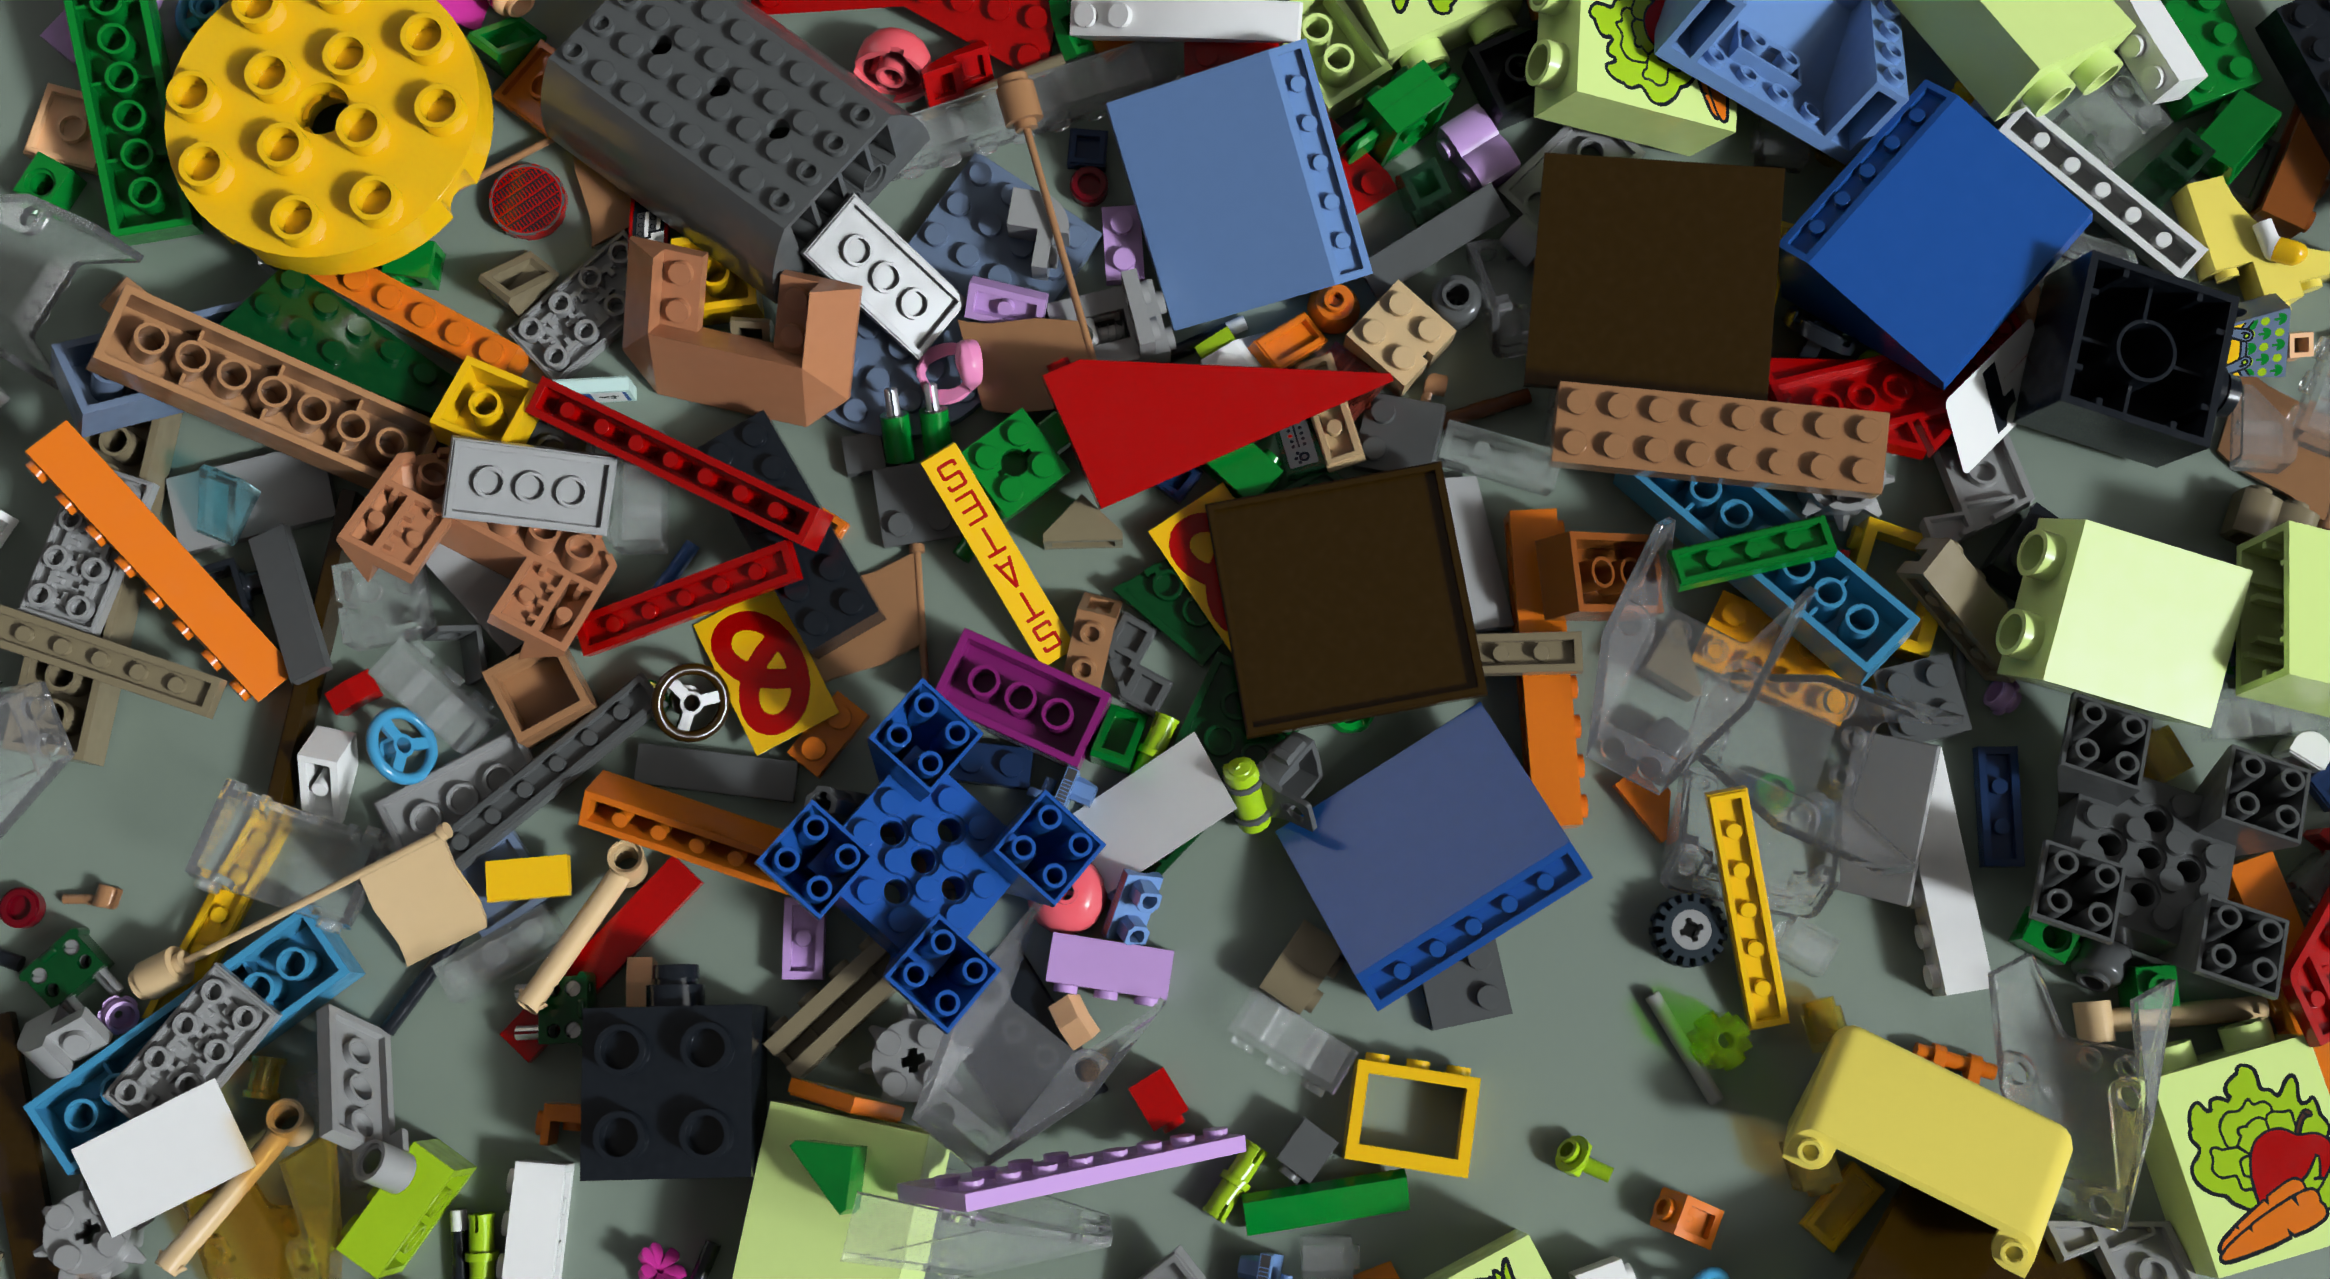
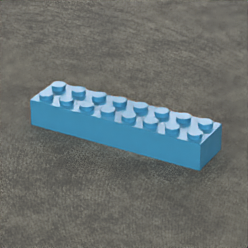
(1851, 617)
(288, 966)

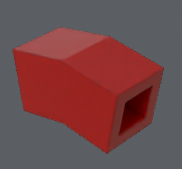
(353, 693)

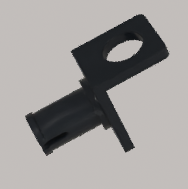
(246, 583)

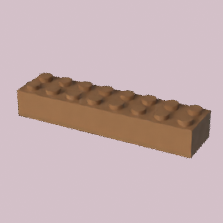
(255, 389)
(1719, 440)

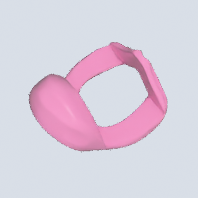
(968, 363)

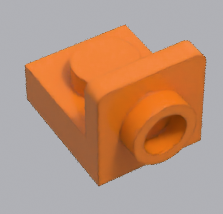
(549, 1120)
(1686, 1217)

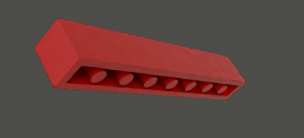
(680, 464)

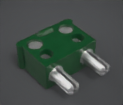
(68, 967)
(563, 1011)

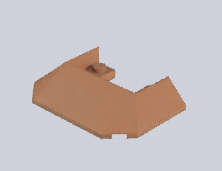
(791, 380)
(551, 571)

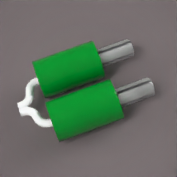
(897, 427)

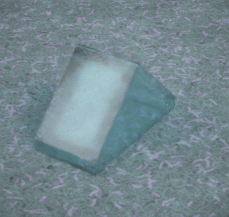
(224, 504)

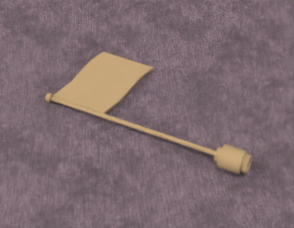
(412, 892)

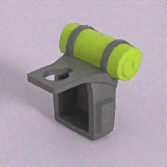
(1275, 784)

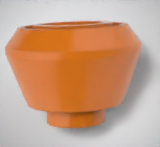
(1334, 309)

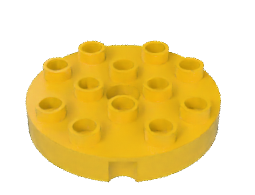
(341, 197)

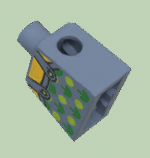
(2260, 338)

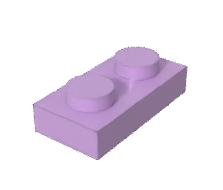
(1122, 242)
(1002, 302)
(802, 943)

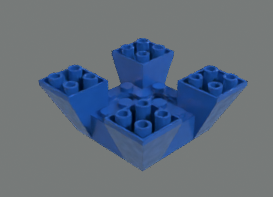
(926, 933)

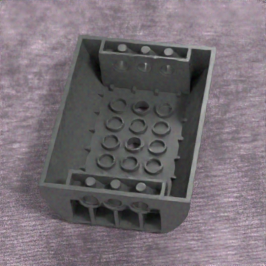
(640, 112)

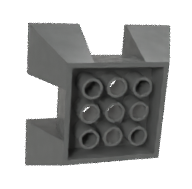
(2157, 860)

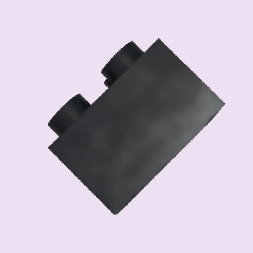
(2129, 360)
(673, 1085)

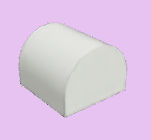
(2304, 750)

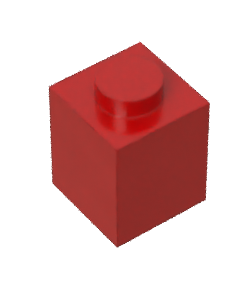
(1159, 1101)

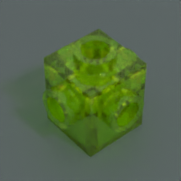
(1705, 1042)

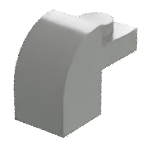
(1030, 222)
(60, 1040)

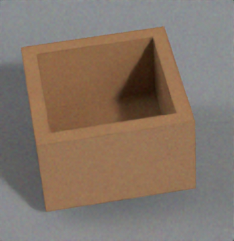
(540, 695)

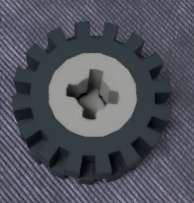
(1674, 935)

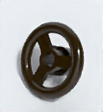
(678, 695)

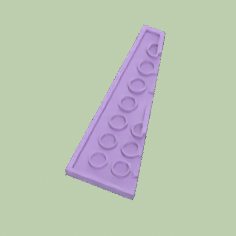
(1060, 1172)

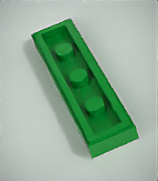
(1751, 553)
(1325, 1202)

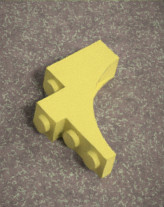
(2222, 225)

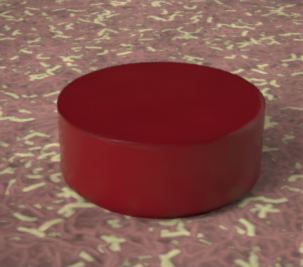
(1089, 186)
(22, 908)

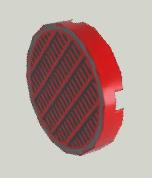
(528, 202)

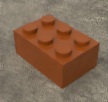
(1585, 572)

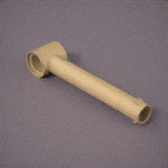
(584, 924)
(2099, 1021)
(231, 1192)

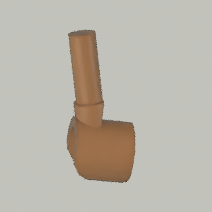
(1434, 385)
(105, 897)

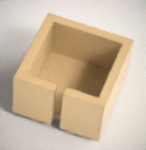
(1398, 335)

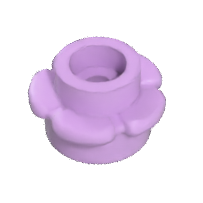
(2002, 697)
(126, 1021)

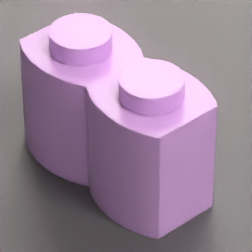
(1477, 149)

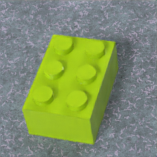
(397, 1224)

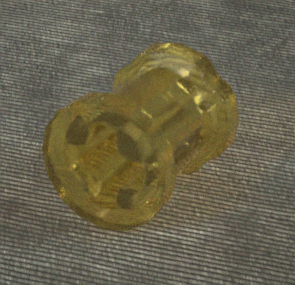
(264, 1077)

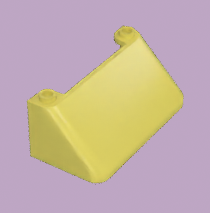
(1934, 1136)

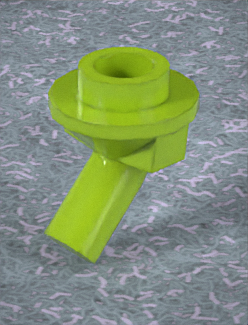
(1578, 1160)

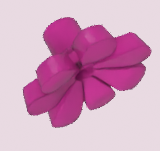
(659, 1265)

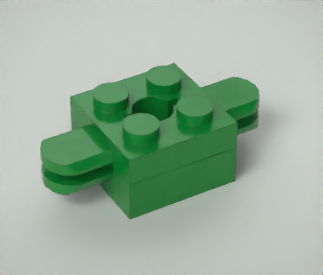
(1399, 113)
(1019, 461)

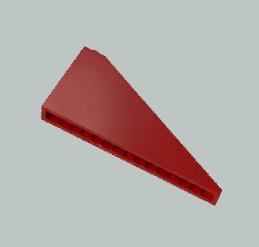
(1158, 420)

